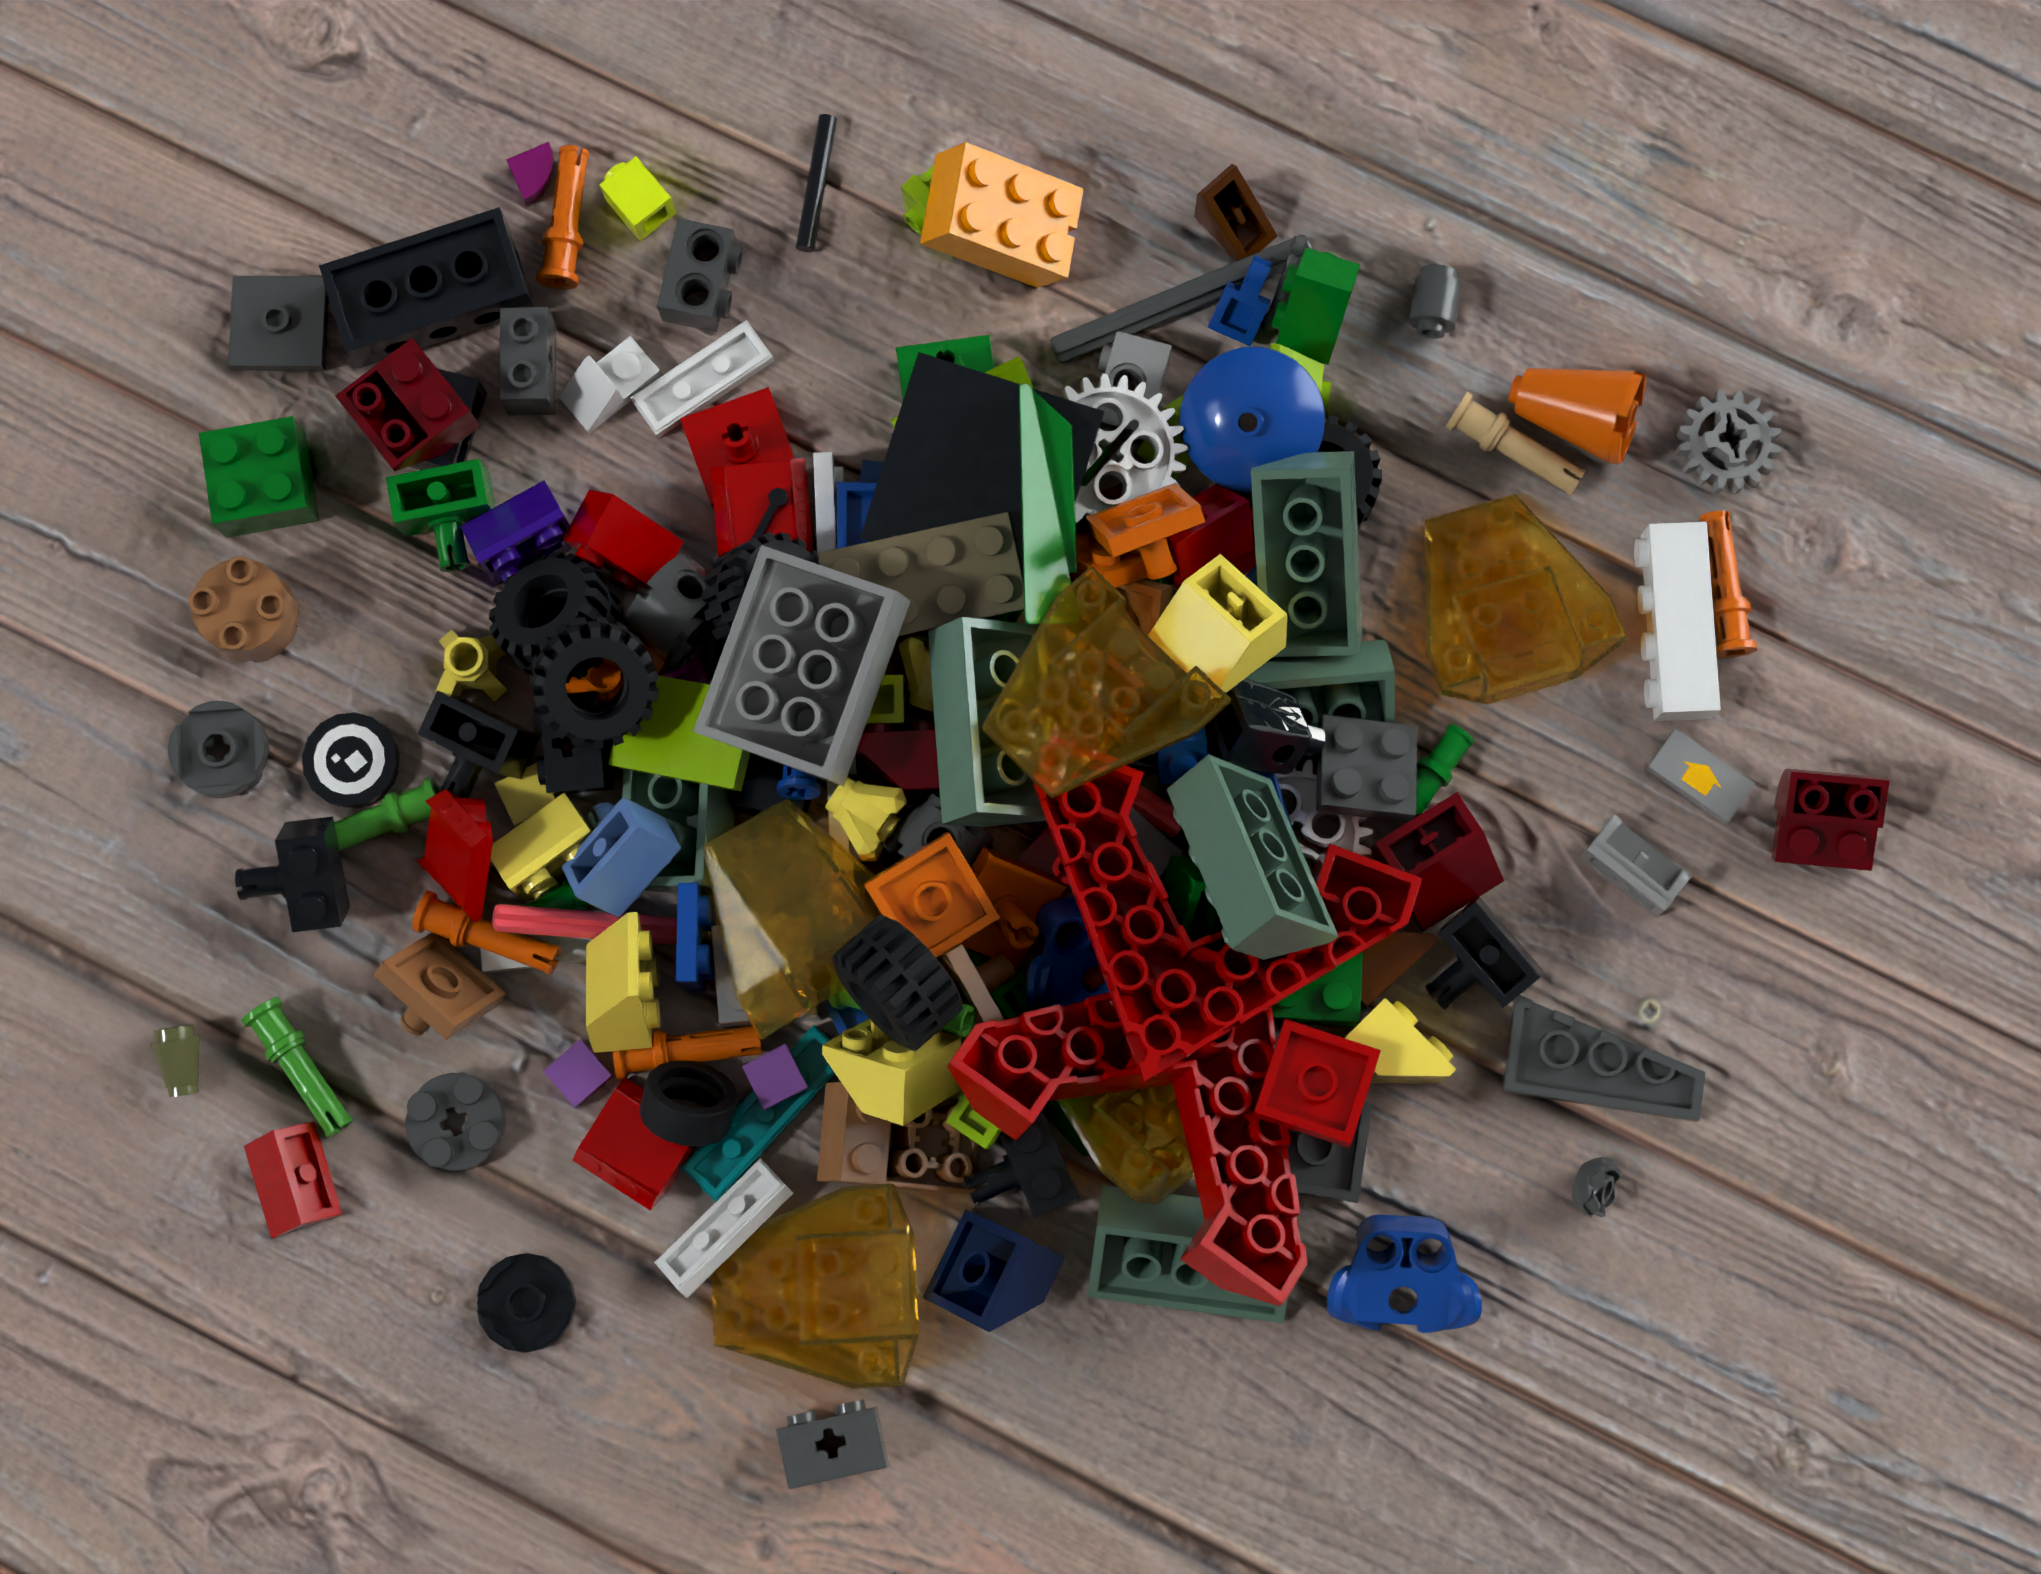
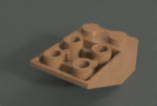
(874, 1151)

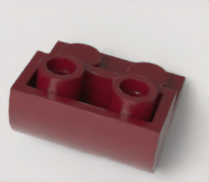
(1828, 818)

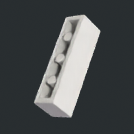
(1679, 621)

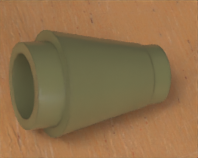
(178, 1058)

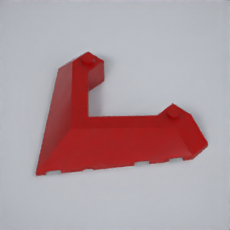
(1183, 992)
(1237, 1159)

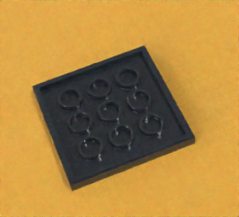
(961, 453)

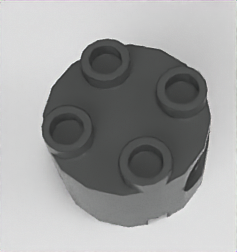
(672, 611)
(924, 824)

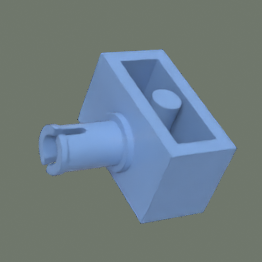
(620, 855)

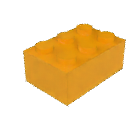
(1001, 215)

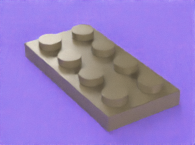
(942, 570)

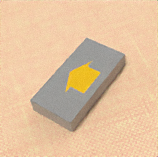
(1700, 776)

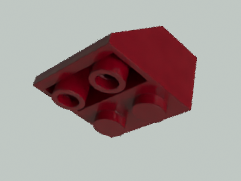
(408, 408)
(902, 758)
(1448, 853)

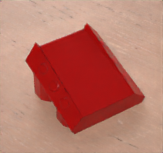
(742, 500)
(459, 849)
(627, 1152)

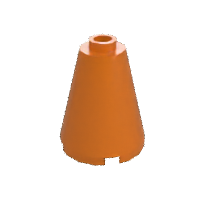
(1582, 406)

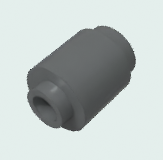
(1435, 301)

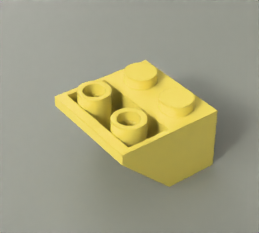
(1221, 625)
(536, 850)
(621, 987)
(1404, 1051)
(890, 1078)

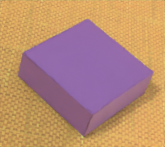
(578, 1073)
(775, 1077)

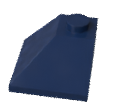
(991, 1273)

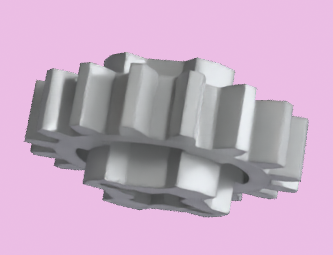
(1727, 422)

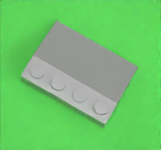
(802, 665)

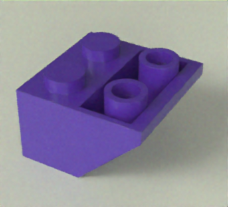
(517, 532)

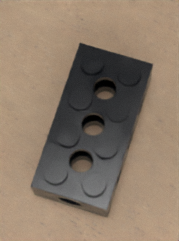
(408, 266)

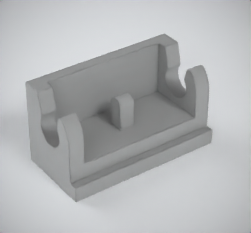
(1635, 866)

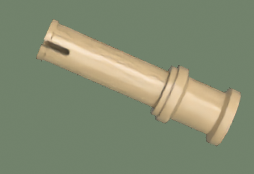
(1495, 433)

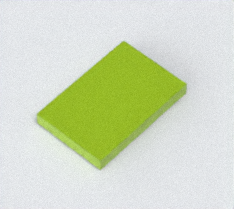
(671, 747)

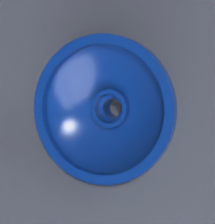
(1254, 382)

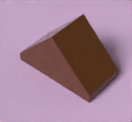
(1233, 215)
(1390, 960)

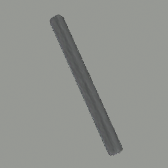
(1165, 304)

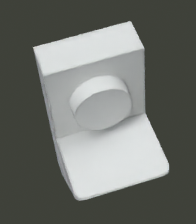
(606, 386)

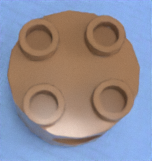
(244, 610)

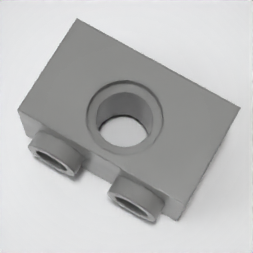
(1139, 361)

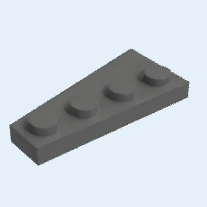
(1579, 1064)

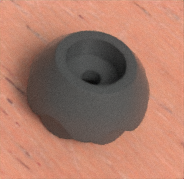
(1595, 1187)

